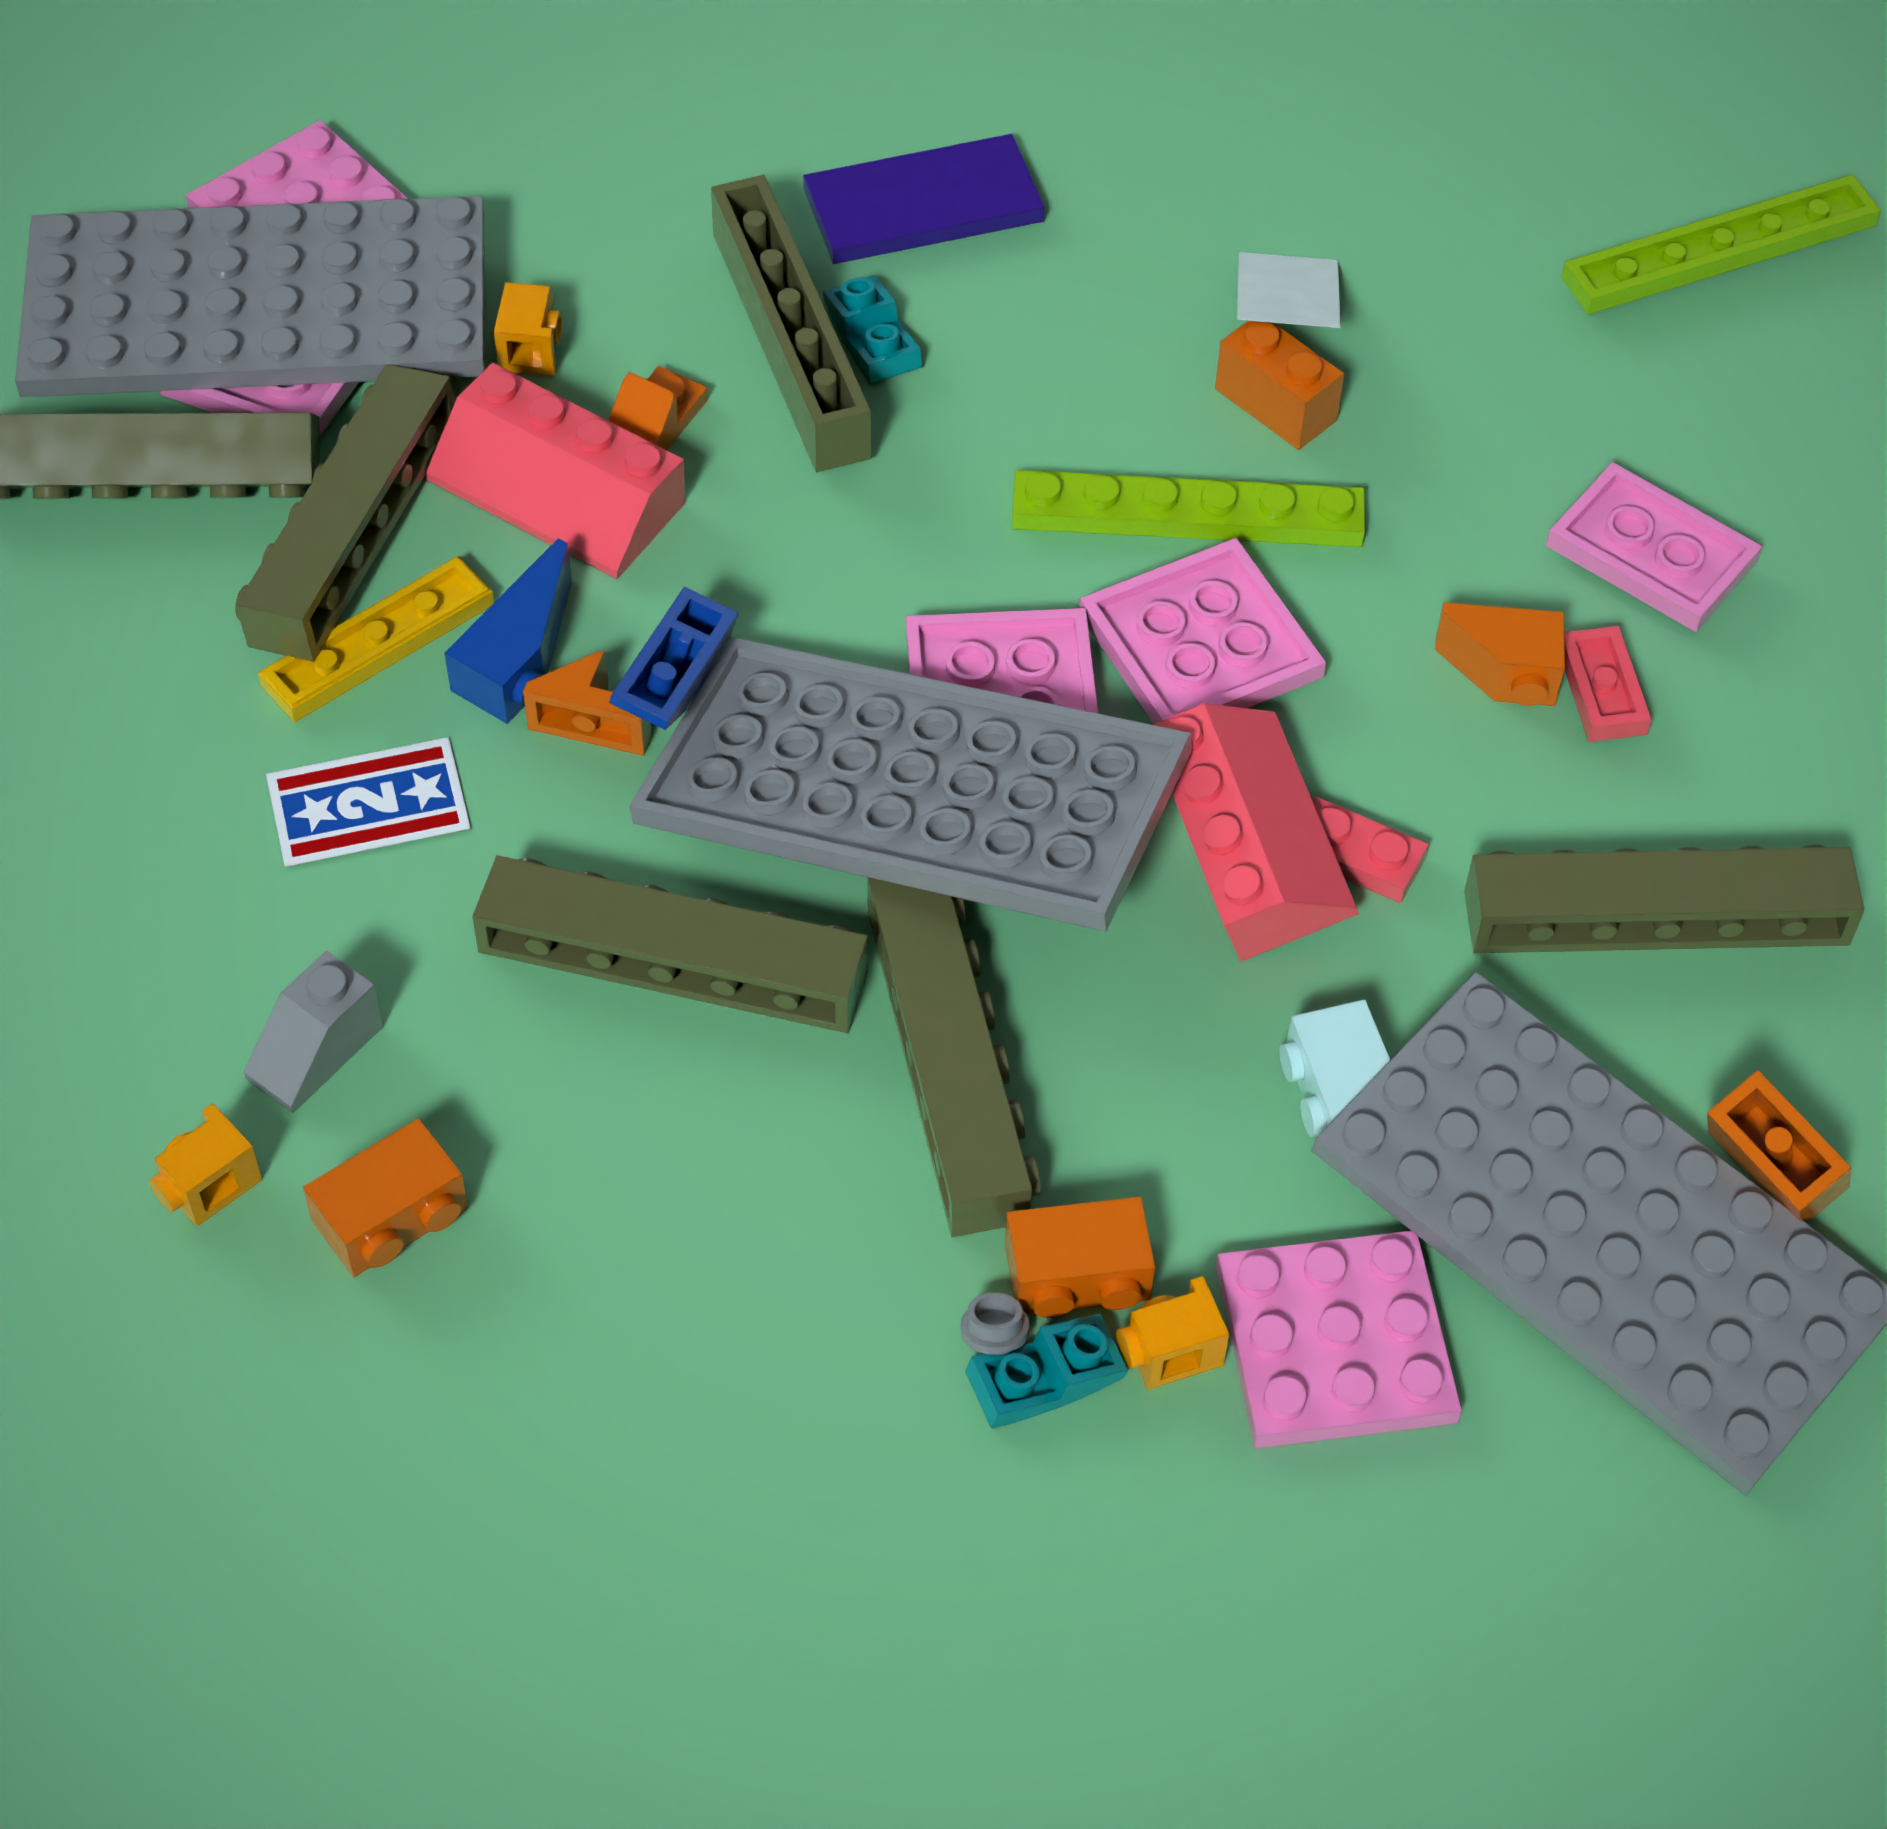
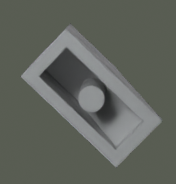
(313, 1031)

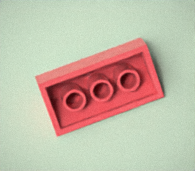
(557, 470)
(1256, 830)

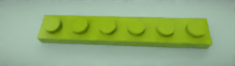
(1720, 244)
(1188, 508)

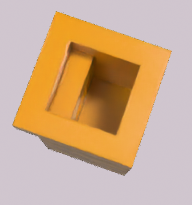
(527, 329)
(205, 1168)
(1175, 1336)

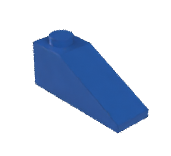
(513, 638)
(675, 659)

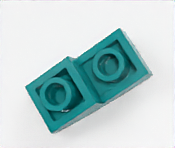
(871, 328)
(1052, 1371)

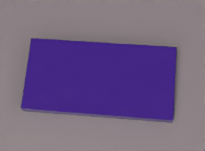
(923, 198)

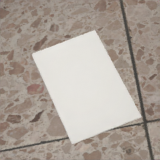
(1288, 290)

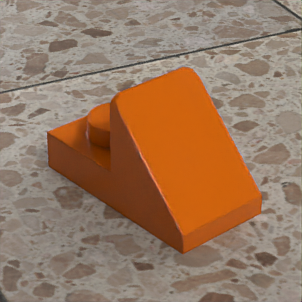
(657, 406)
(577, 707)

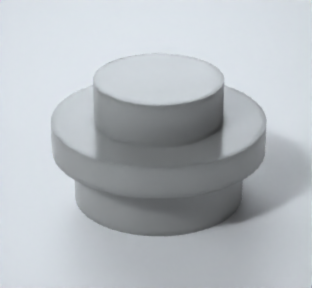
(995, 1324)

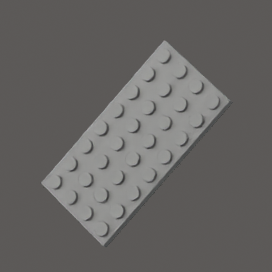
(252, 296)
(915, 782)
(1609, 1230)

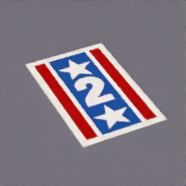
(367, 801)

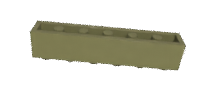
(791, 324)
(158, 453)
(345, 514)
(1662, 899)
(671, 943)
(951, 1057)

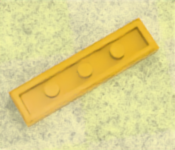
(378, 638)

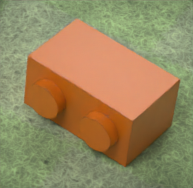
(1279, 381)
(1778, 1148)
(386, 1198)
(1079, 1256)

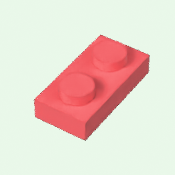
(1604, 684)
(1371, 852)

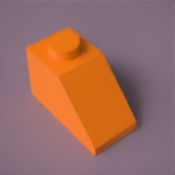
(1505, 650)

